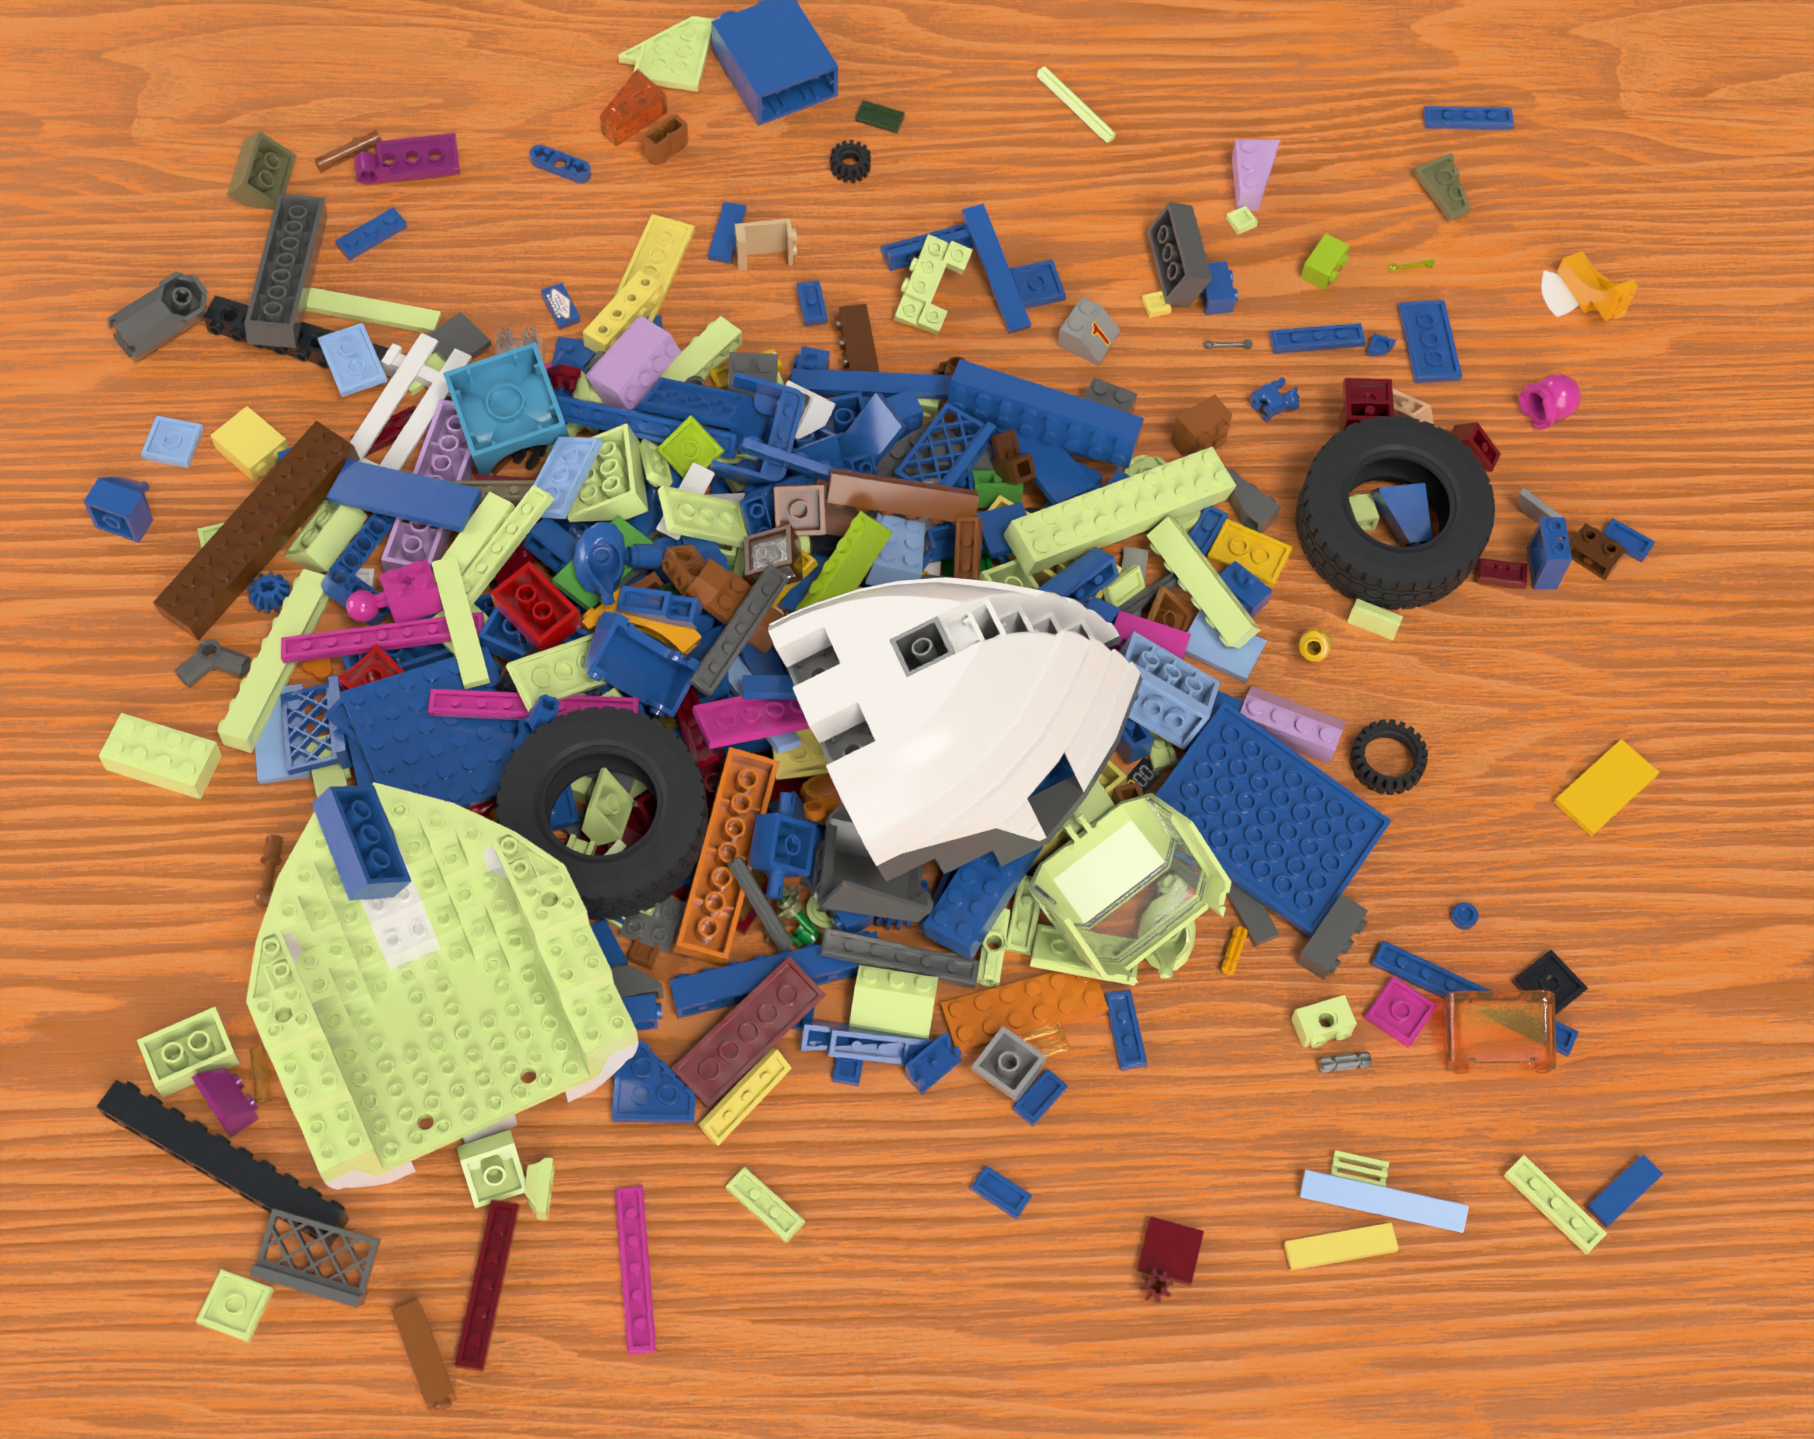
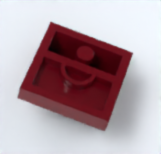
(1366, 399)

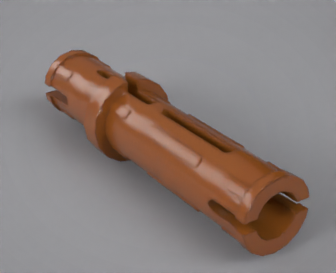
(347, 151)

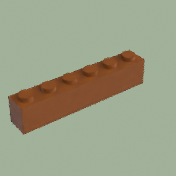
(900, 496)

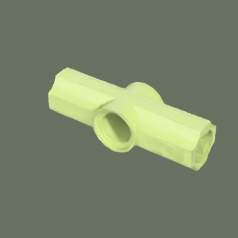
(992, 960)

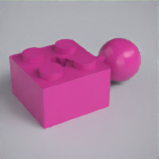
(407, 591)

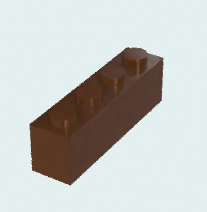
(856, 339)

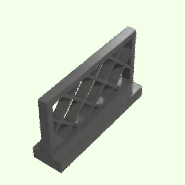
(310, 1282)

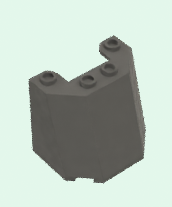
(851, 882)

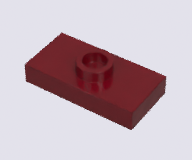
(1502, 573)

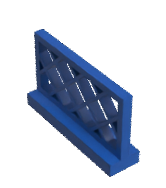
(965, 460)
(338, 740)

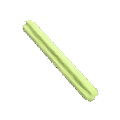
(1076, 104)

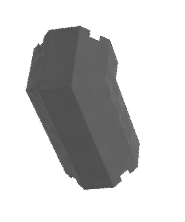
(159, 315)

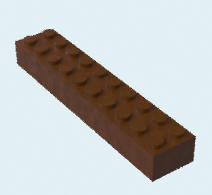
(255, 531)

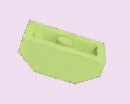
(539, 1187)

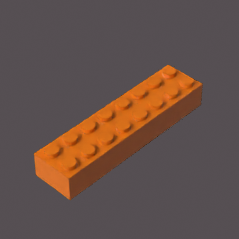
(714, 892)

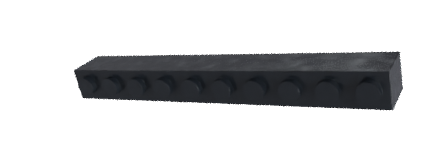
(217, 1158)

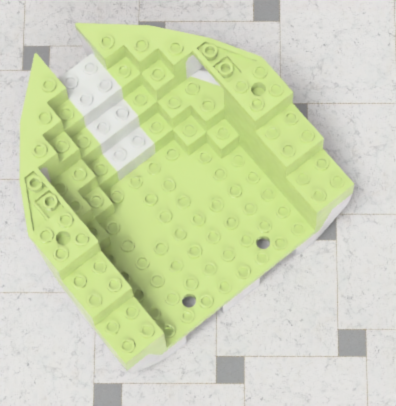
(430, 993)

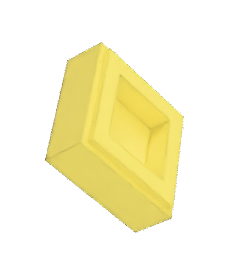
(1155, 304)

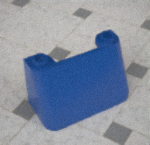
(639, 665)

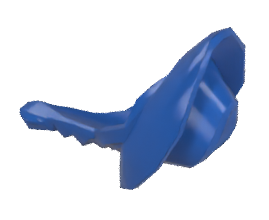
(600, 560)

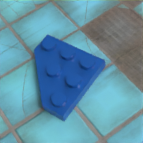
(651, 1091)

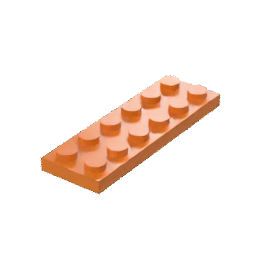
(1022, 1007)

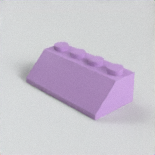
(633, 364)
(1294, 724)

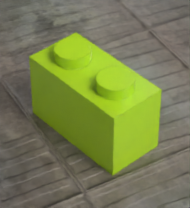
(1325, 261)

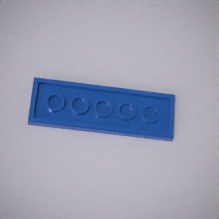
(1055, 469)
(404, 495)

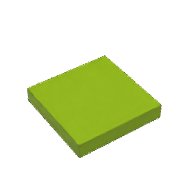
(690, 445)

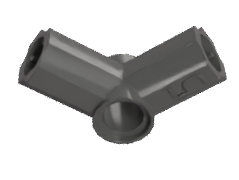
(223, 660)

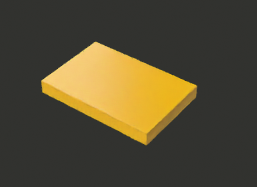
(1253, 550)

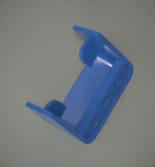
(784, 410)

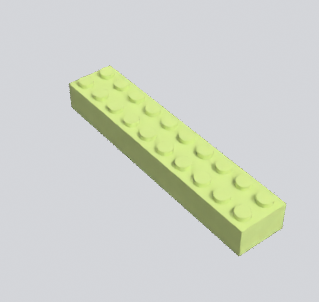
(1118, 510)

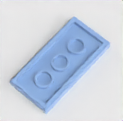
(566, 472)
(271, 745)

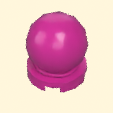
(1550, 400)

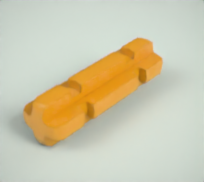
(1234, 950)

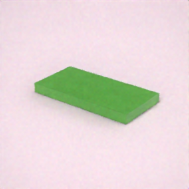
(567, 580)

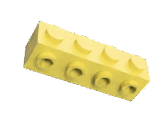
(633, 300)

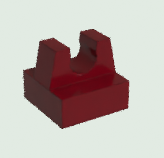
(564, 373)

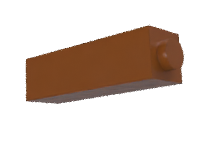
(424, 1356)

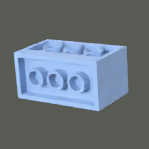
(1173, 694)

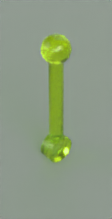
(1429, 264)

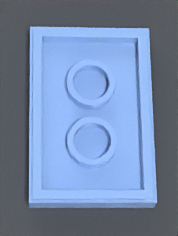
(352, 359)
(1209, 649)

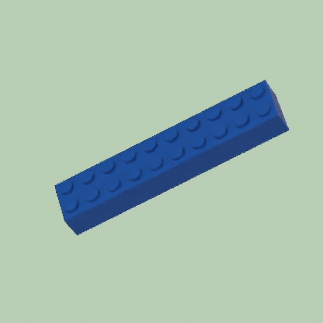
(982, 890)

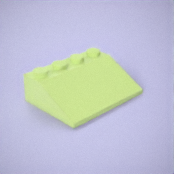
(614, 481)

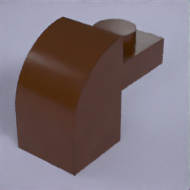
(1008, 461)

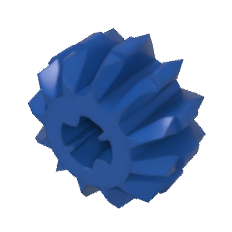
(268, 592)

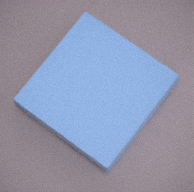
(172, 441)

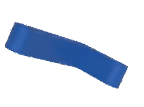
(356, 557)

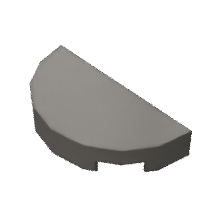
(1534, 507)

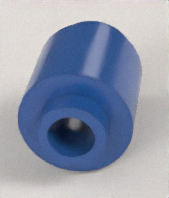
(644, 556)

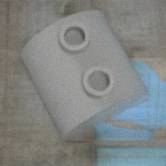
(1009, 1064)

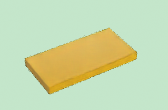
(1606, 787)

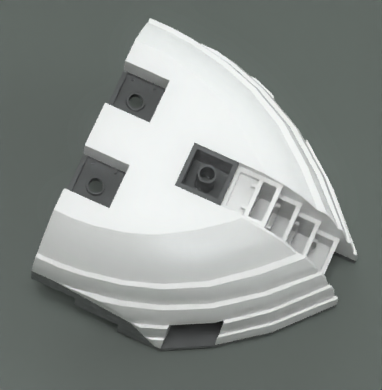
(957, 712)

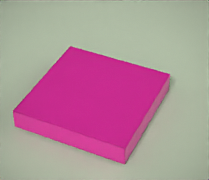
(1400, 1011)

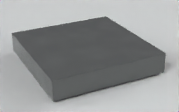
(459, 334)

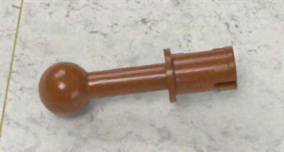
(271, 860)

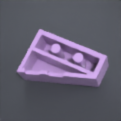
(1251, 170)

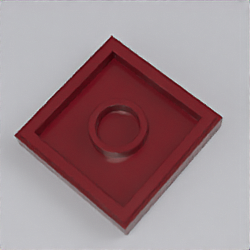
(1170, 1249)

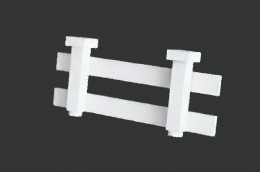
(406, 370)

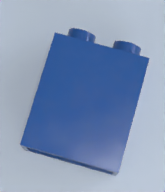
(774, 59)

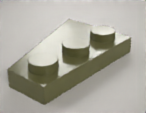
(1443, 185)

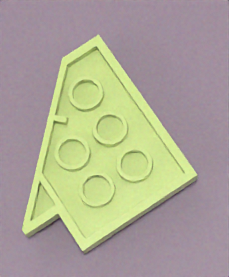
(675, 55)

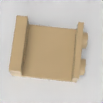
(764, 238)

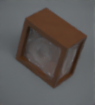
(774, 546)

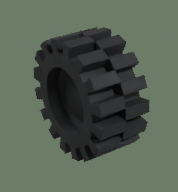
(850, 151)

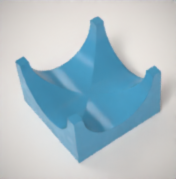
(505, 405)

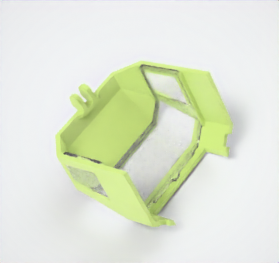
(1128, 884)

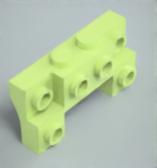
(916, 306)

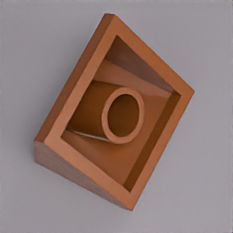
(1169, 611)

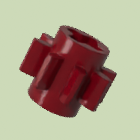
(1160, 1279)

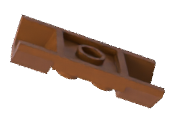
(723, 593)

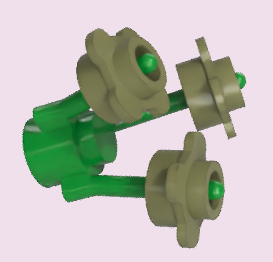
(791, 907)

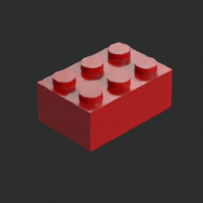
(536, 608)

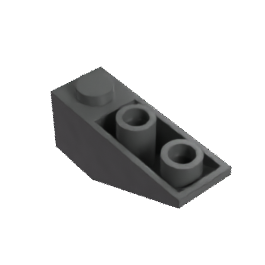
(1251, 505)

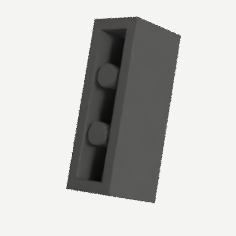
(1333, 937)

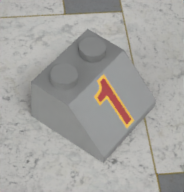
(1088, 331)

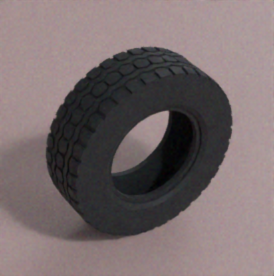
(1406, 453)
(626, 745)

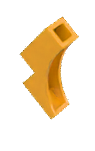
(1593, 289)
(675, 637)

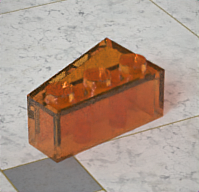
(633, 109)

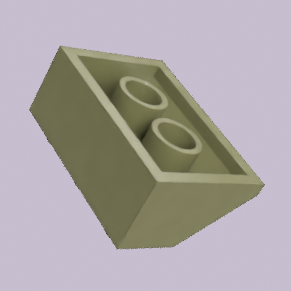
(261, 172)

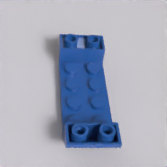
(706, 404)
(759, 503)

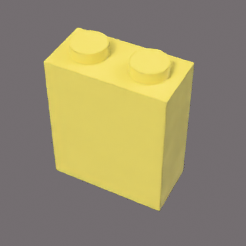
(249, 443)

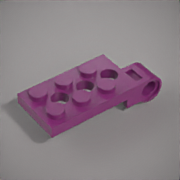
(373, 170)

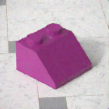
(227, 1100)

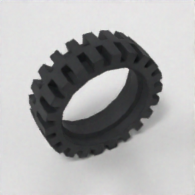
(1398, 733)

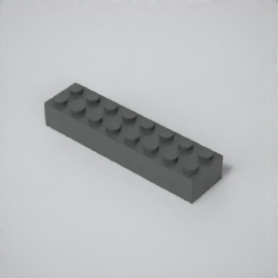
(286, 271)

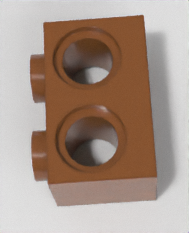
(682, 565)

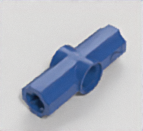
(542, 712)

